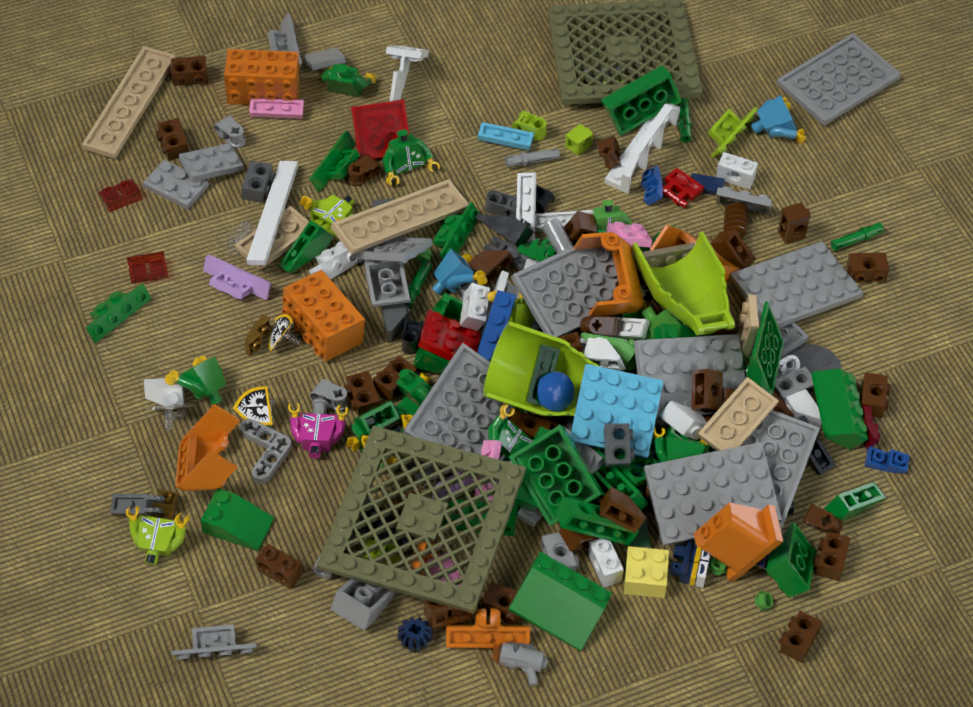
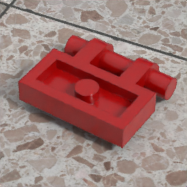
(684, 185)

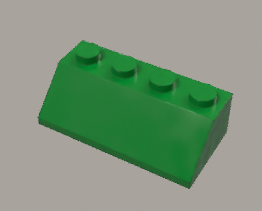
(641, 100)
(839, 407)

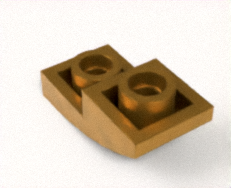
(254, 338)
(169, 505)

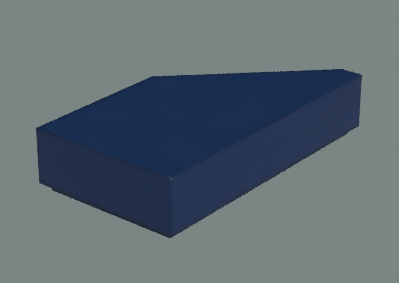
(710, 183)

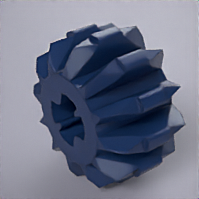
(420, 639)

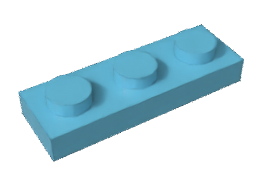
(505, 136)

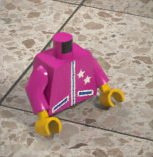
(317, 431)

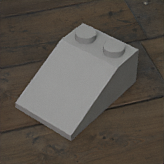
(386, 283)
(361, 602)

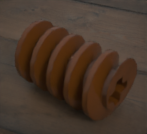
(736, 218)

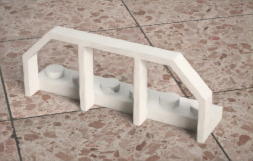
(637, 152)

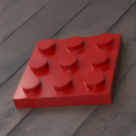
(377, 125)
(445, 335)

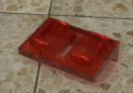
(114, 201)
(156, 264)

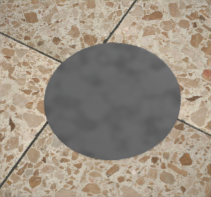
(815, 358)

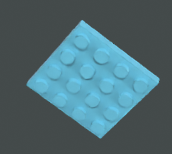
(616, 398)

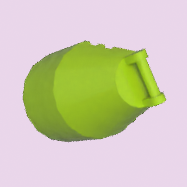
(691, 288)
(514, 363)

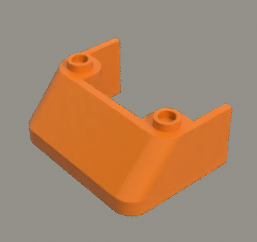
(673, 236)
(626, 296)
(198, 458)

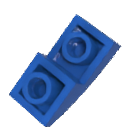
(652, 184)
(887, 461)

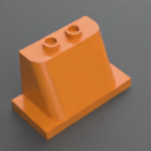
(740, 536)

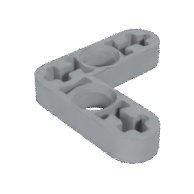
(271, 445)

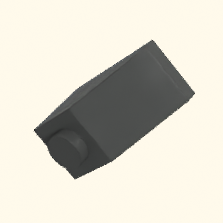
(394, 319)

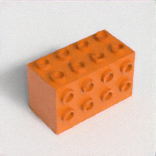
(261, 75)
(323, 315)

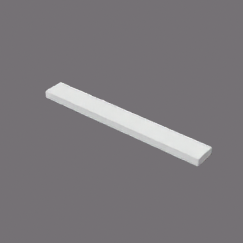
(272, 213)

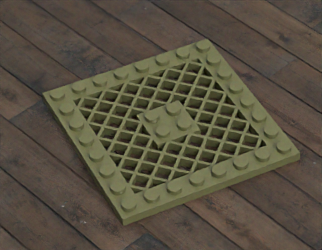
(621, 48)
(422, 519)

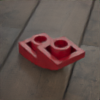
(872, 428)

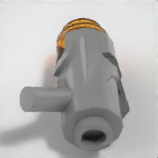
(520, 656)

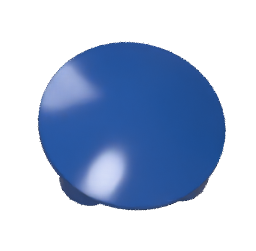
(555, 391)

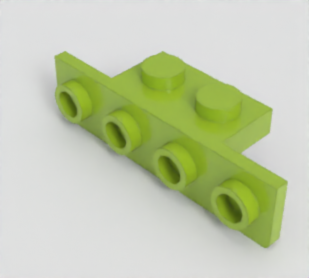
(727, 127)

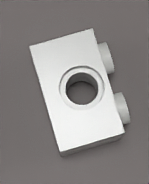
(737, 170)
(474, 306)
(605, 562)

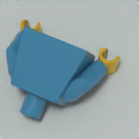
(777, 120)
(455, 272)

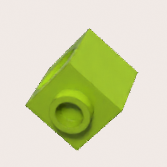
(579, 139)

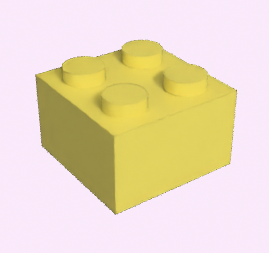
(646, 572)

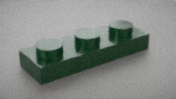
(544, 364)

